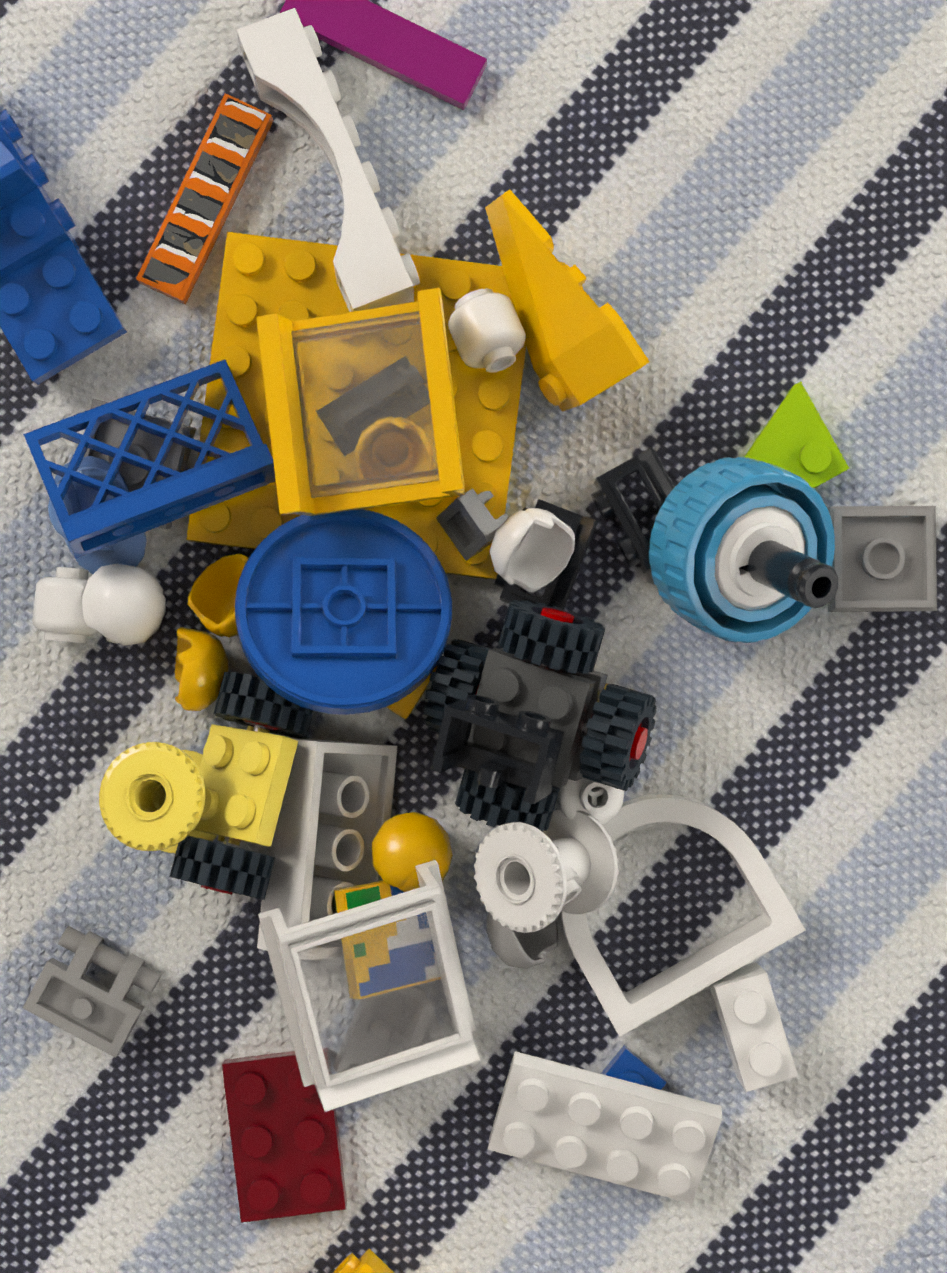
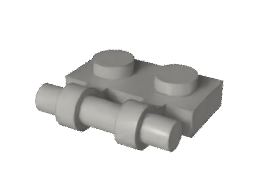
(82, 1004)

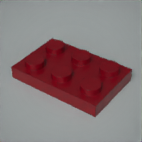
(281, 1140)

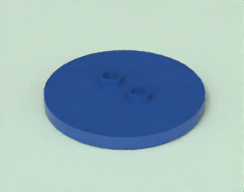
(343, 611)

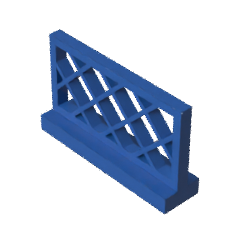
(158, 501)

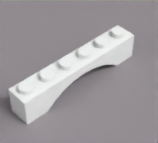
(289, 78)

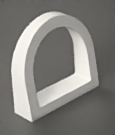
(769, 930)

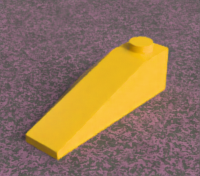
(568, 337)

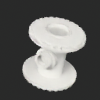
(537, 874)

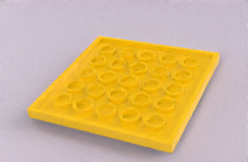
(300, 283)

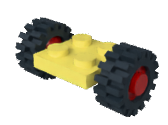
(244, 787)

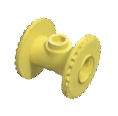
(153, 797)

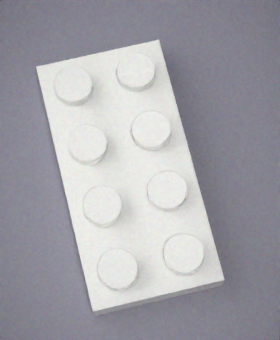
(604, 1127)

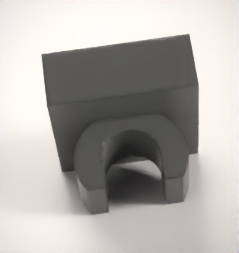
(470, 523)

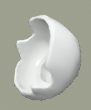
(532, 548)
(123, 604)

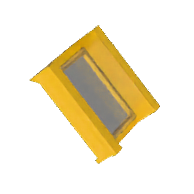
(361, 407)

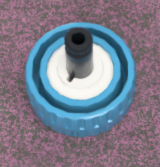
(743, 550)

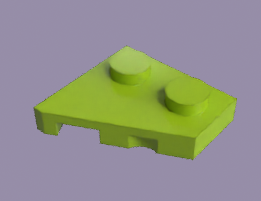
(799, 440)

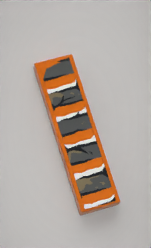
(205, 199)

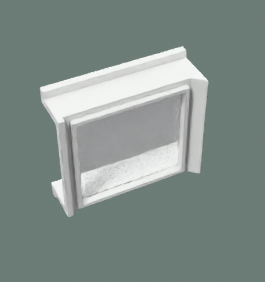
(374, 993)

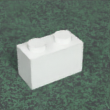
(753, 1028)

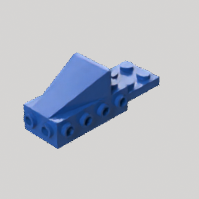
(47, 291)

